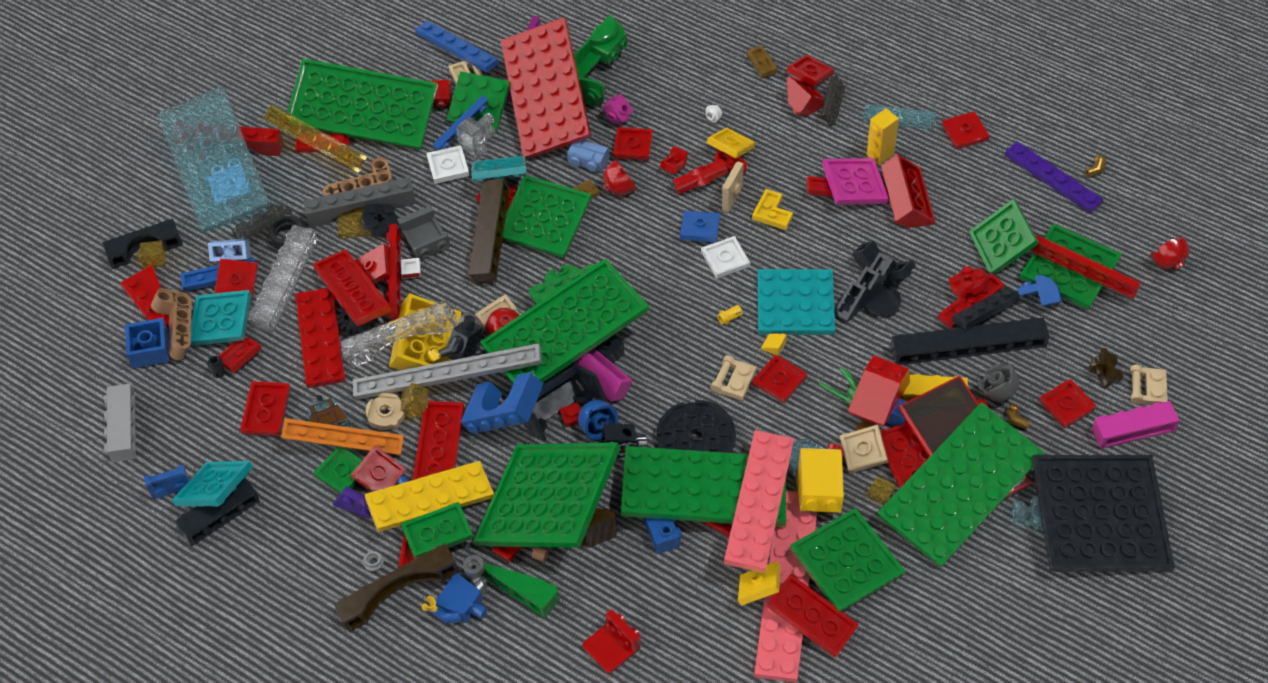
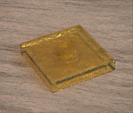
(350, 224)

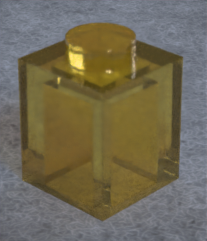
(152, 253)
(414, 400)

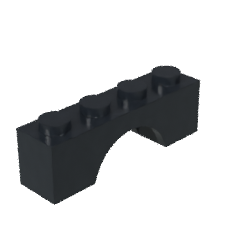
(121, 249)

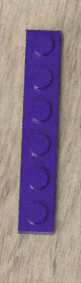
(1054, 177)

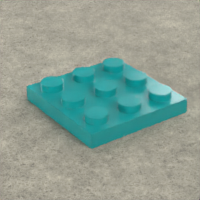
(498, 168)
(220, 317)
(212, 483)

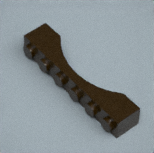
(359, 606)

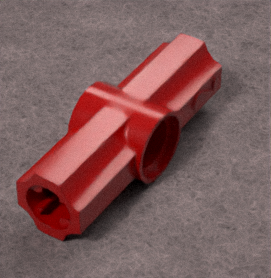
(700, 176)

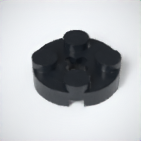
(374, 211)

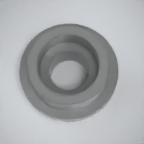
(373, 556)

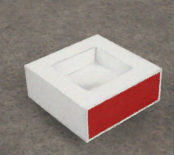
(410, 268)

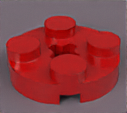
(968, 281)

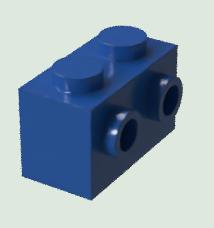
(663, 534)

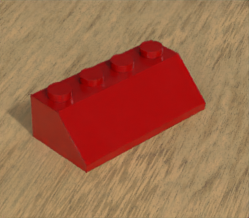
(907, 193)

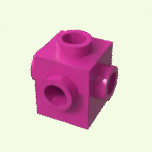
(617, 109)

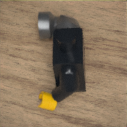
(463, 339)

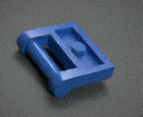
(167, 482)

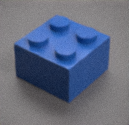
(147, 343)

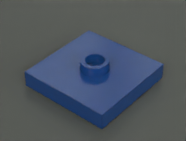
(700, 226)

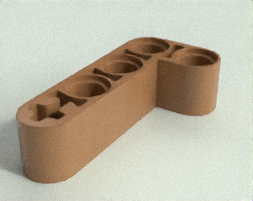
(380, 174)
(178, 308)

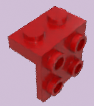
(613, 642)

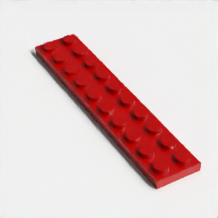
(436, 448)

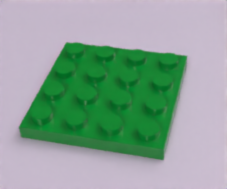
(545, 216)
(1072, 285)
(847, 560)

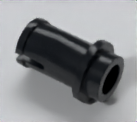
(215, 364)

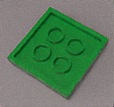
(471, 88)
(1003, 237)

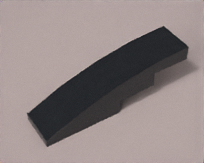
(866, 286)

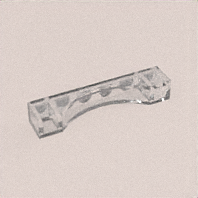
(431, 320)

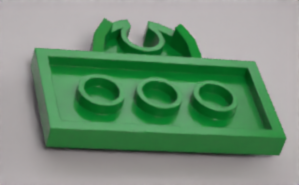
(555, 281)

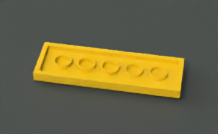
(423, 495)

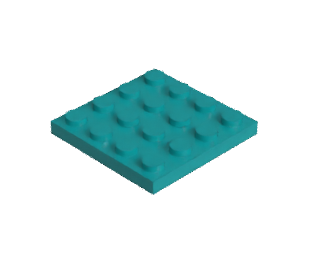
(796, 302)

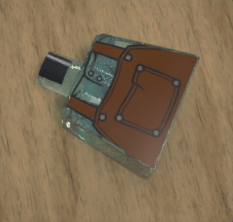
(327, 412)

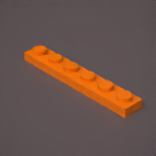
(341, 436)

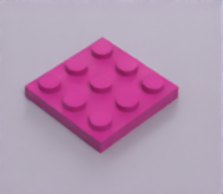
(855, 181)

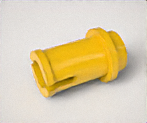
(730, 314)

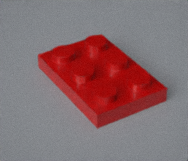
(265, 408)

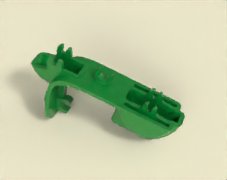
(601, 46)

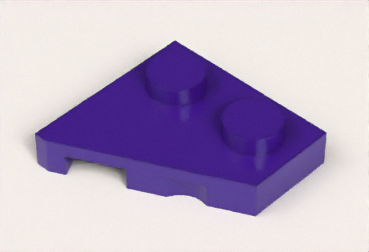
(352, 502)

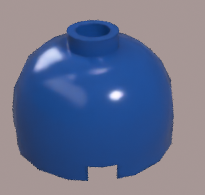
(594, 415)

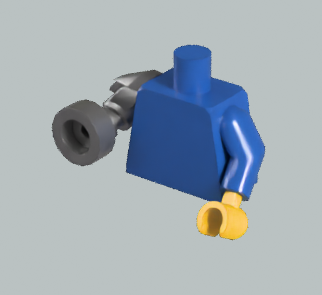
(461, 598)

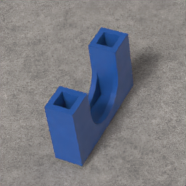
(516, 409)

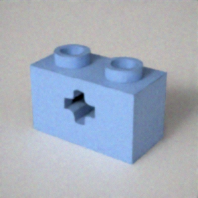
(229, 249)

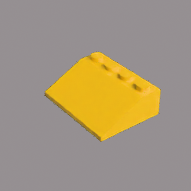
(413, 350)

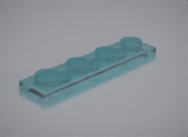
(907, 117)

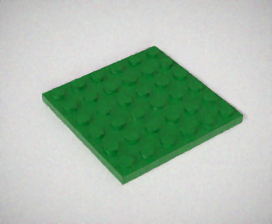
(547, 495)

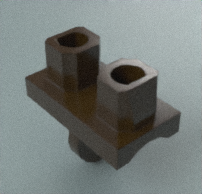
(1103, 366)

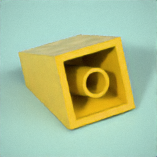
(820, 480)

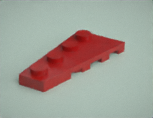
(142, 289)

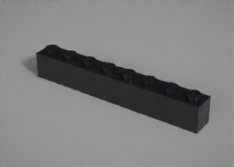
(974, 341)

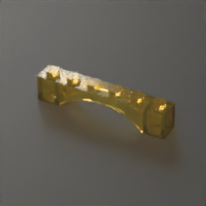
(314, 138)

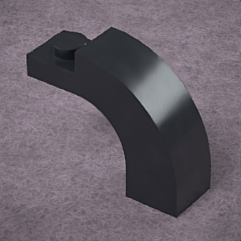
(866, 254)

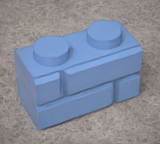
(588, 155)

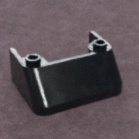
(561, 390)

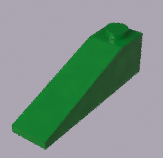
(528, 590)

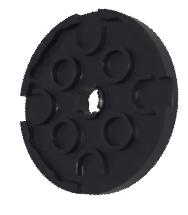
(699, 416)

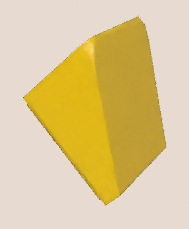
(774, 343)

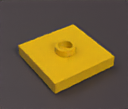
(731, 142)
(757, 585)

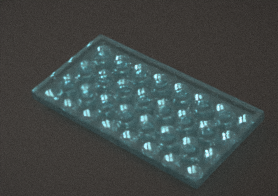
(213, 159)

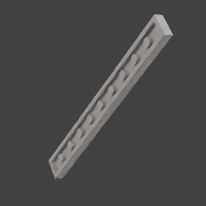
(448, 371)

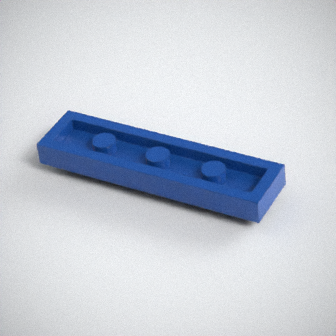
(478, 107)
(202, 277)

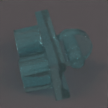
(1027, 515)

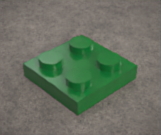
(337, 469)

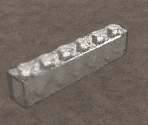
(282, 279)

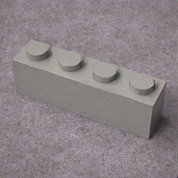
(120, 423)

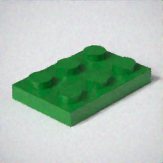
(436, 528)

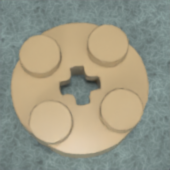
(385, 421)

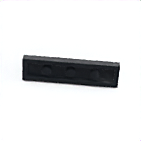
(985, 308)

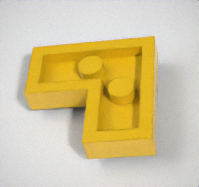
(769, 213)

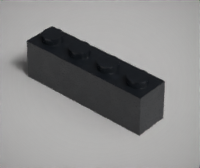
(205, 520)

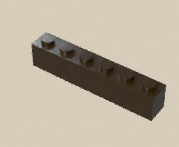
(489, 231)

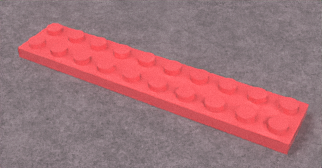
(778, 640)

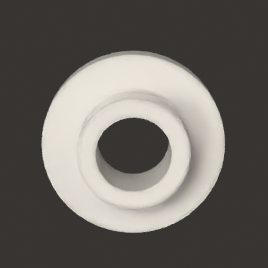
(713, 113)

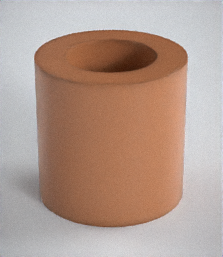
(540, 553)

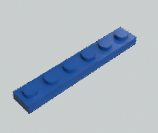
(457, 46)

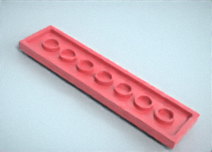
(759, 501)

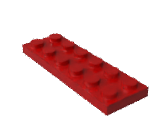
(352, 287)
(320, 338)

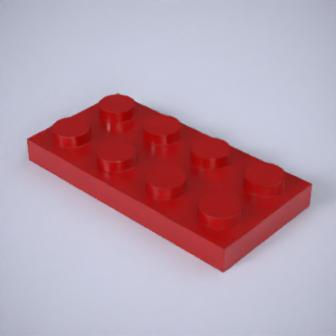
(812, 615)

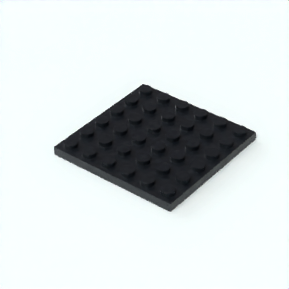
(1102, 513)

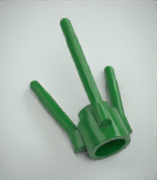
(851, 391)

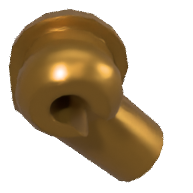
(1099, 166)
(1014, 417)

